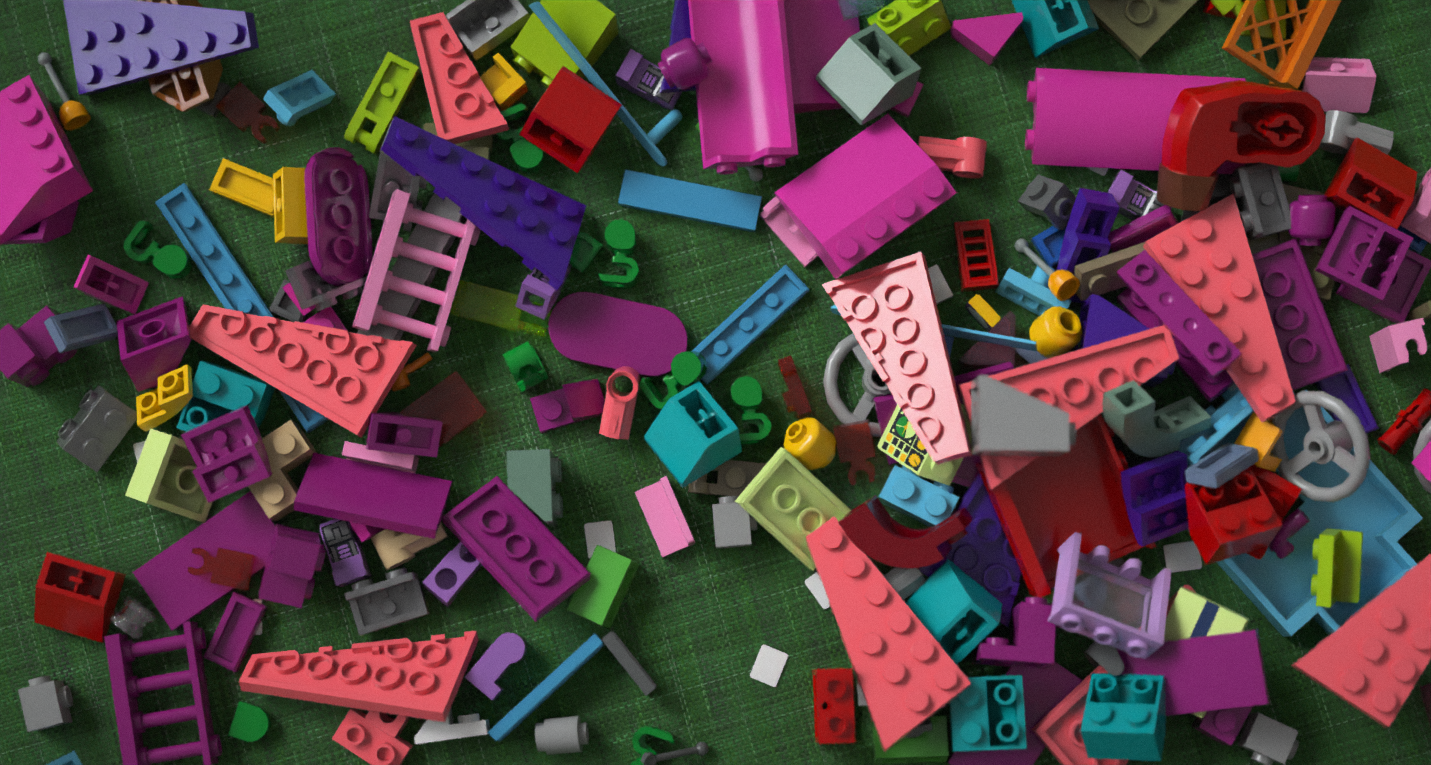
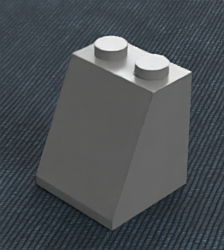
(1016, 423)

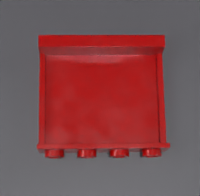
(1061, 497)

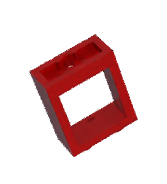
(837, 721)

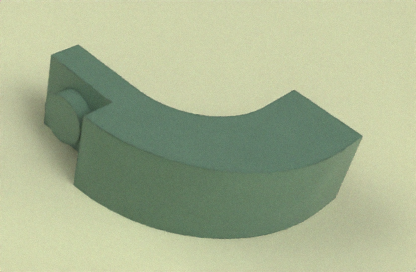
(1150, 432)

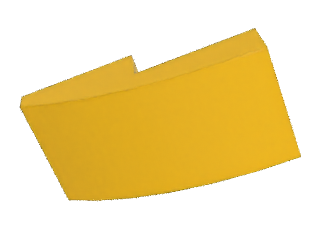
(165, 401)

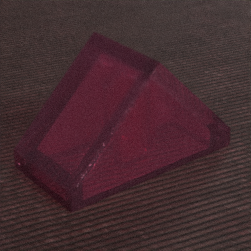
(988, 354)

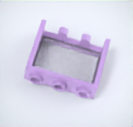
(1109, 600)

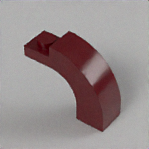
(898, 546)

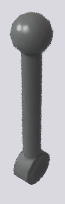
(650, 759)

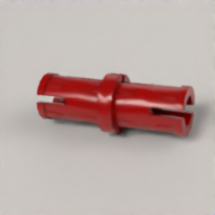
(1407, 423)

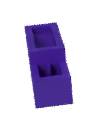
(1087, 230)

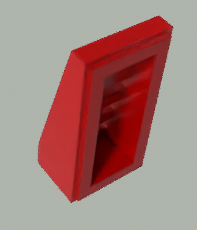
(982, 282)

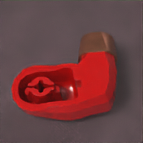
(1233, 125)

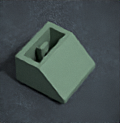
(869, 74)
(533, 479)

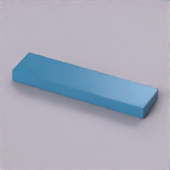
(689, 201)
(750, 321)
(546, 688)

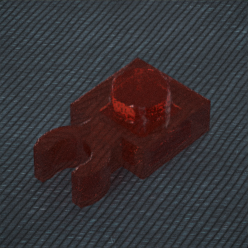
(245, 110)
(795, 397)
(856, 445)
(227, 569)

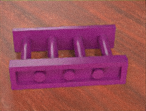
(1200, 344)
(127, 688)

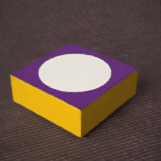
(982, 312)

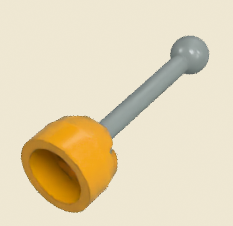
(71, 113)
(1061, 282)

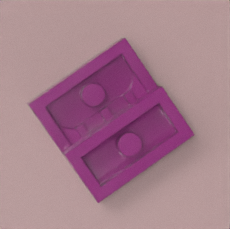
(227, 453)

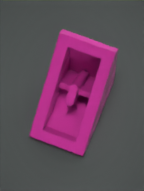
(987, 34)
(110, 284)

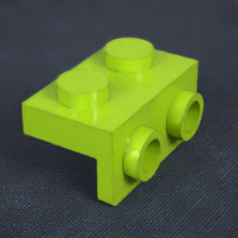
(912, 22)
(1338, 567)

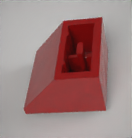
(570, 119)
(1373, 184)
(1230, 517)
(76, 596)

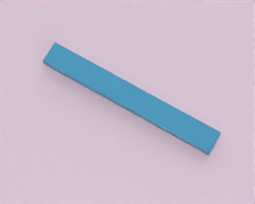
(221, 271)

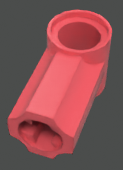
(961, 156)
(619, 406)

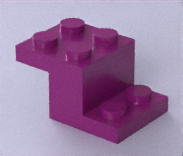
(1374, 265)
(1029, 641)

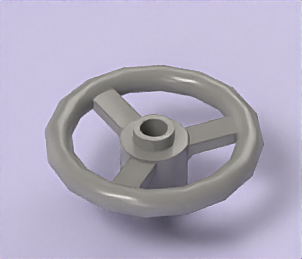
(871, 388)
(1325, 444)

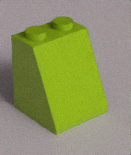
(584, 22)

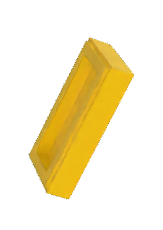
(244, 187)

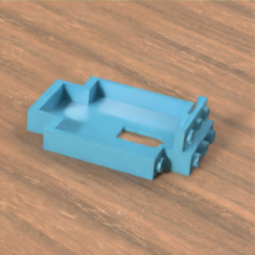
(1284, 585)

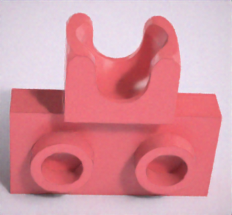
(374, 737)

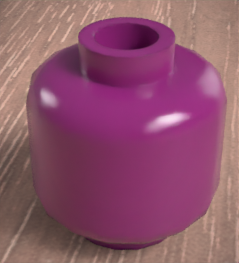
(684, 64)
(1312, 219)

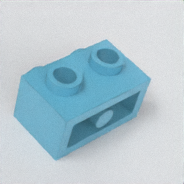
(918, 497)

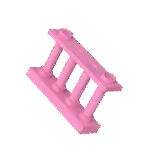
(382, 279)

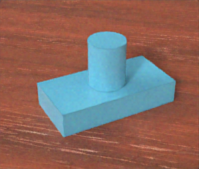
(298, 97)
(1029, 293)

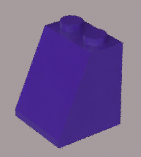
(1106, 322)

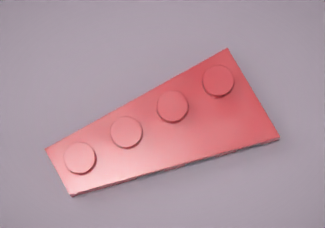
(455, 91)

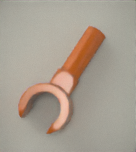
(403, 380)

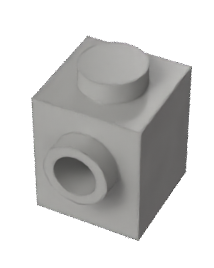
(732, 524)
(45, 703)
(1268, 740)

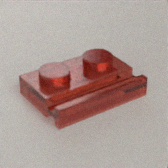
(451, 404)

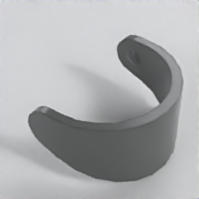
(1106, 656)

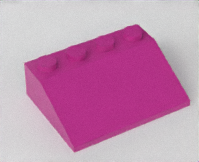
(813, 37)
(35, 160)
(864, 195)

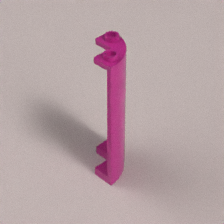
(748, 94)
(1105, 117)

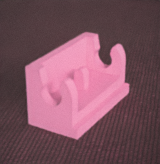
(787, 231)
(1390, 343)

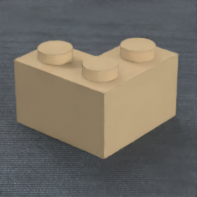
(286, 450)

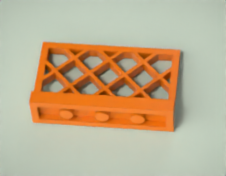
(1300, 48)

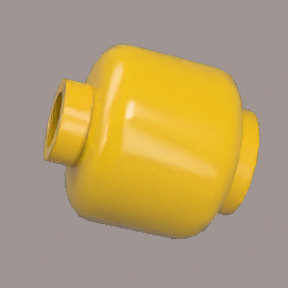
(1056, 331)
(810, 443)

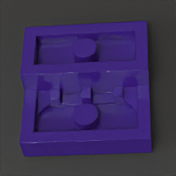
(1156, 497)

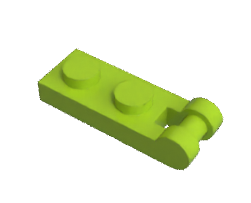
(382, 102)

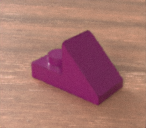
(568, 405)
(403, 434)

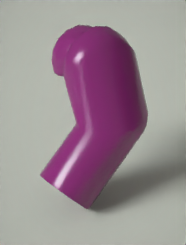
(1291, 526)

